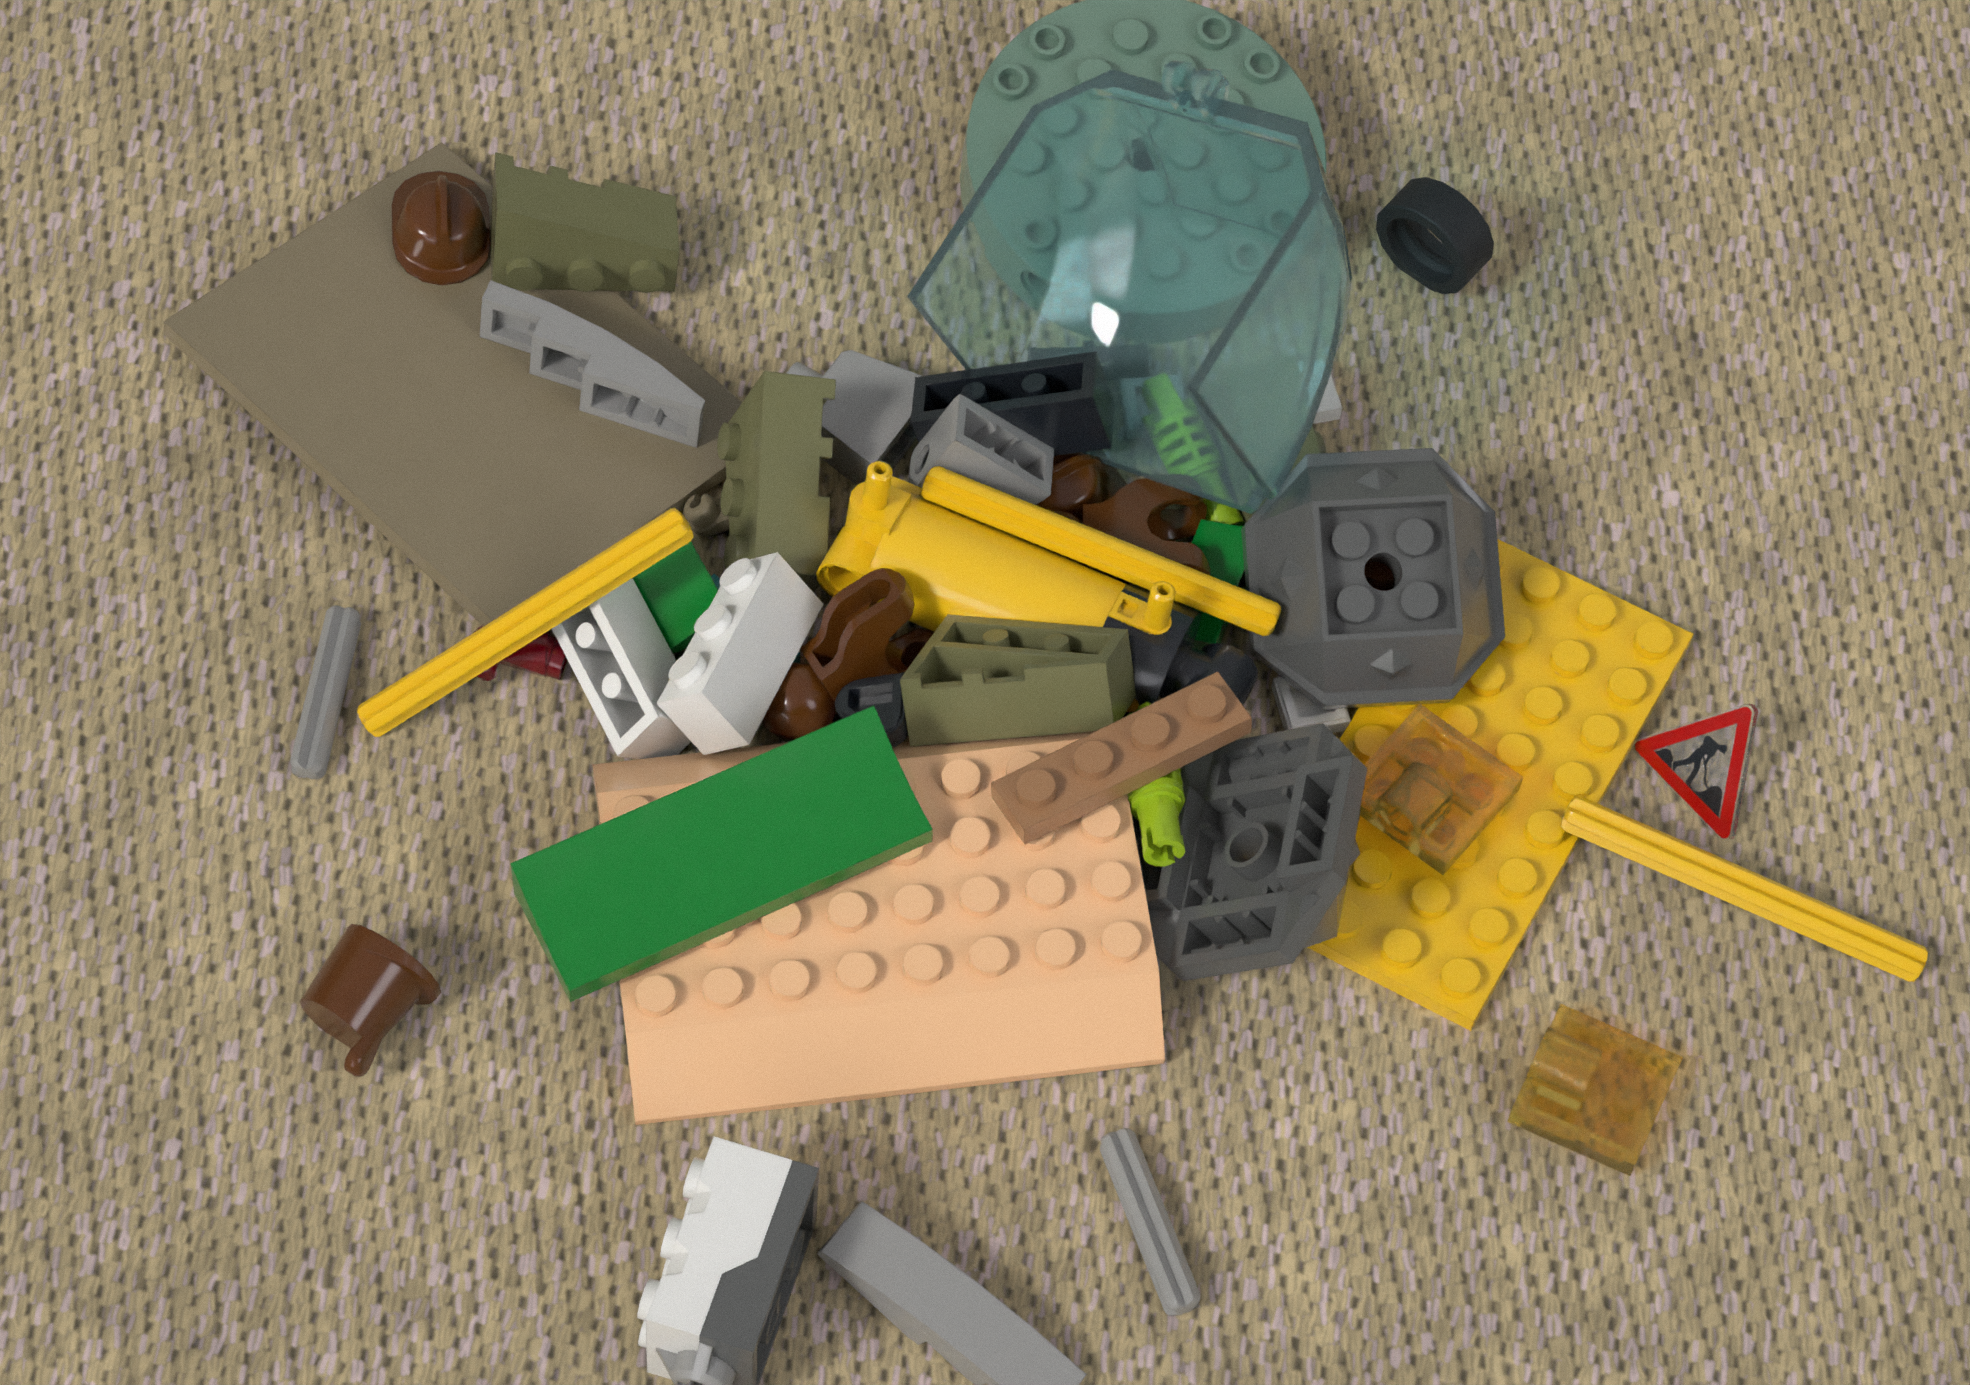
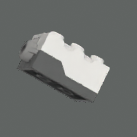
(728, 1266)

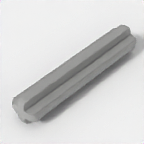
(325, 692)
(1150, 1222)

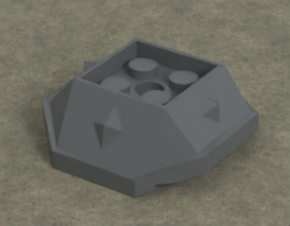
(1335, 631)
(1264, 856)

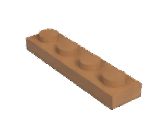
(1121, 757)

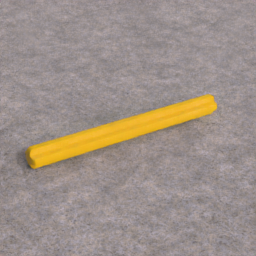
(1099, 550)
(525, 622)
(1745, 888)

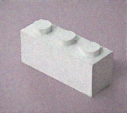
(739, 653)
(623, 672)

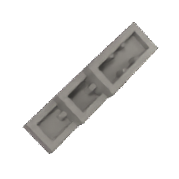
(611, 374)
(942, 1305)

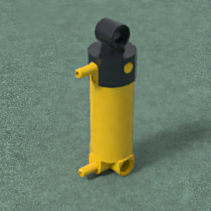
(987, 573)

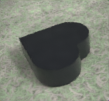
(885, 695)

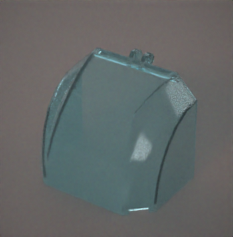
(1177, 248)

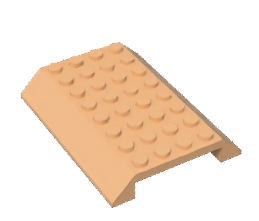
(914, 974)

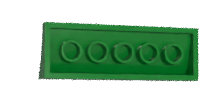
(719, 853)

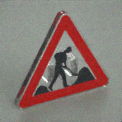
(1706, 764)

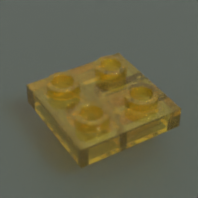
(1434, 789)
(1594, 1089)

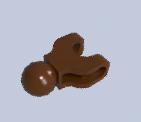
(1140, 518)
(845, 649)

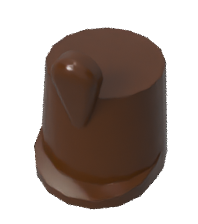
(365, 993)

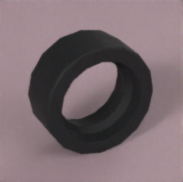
(1452, 218)

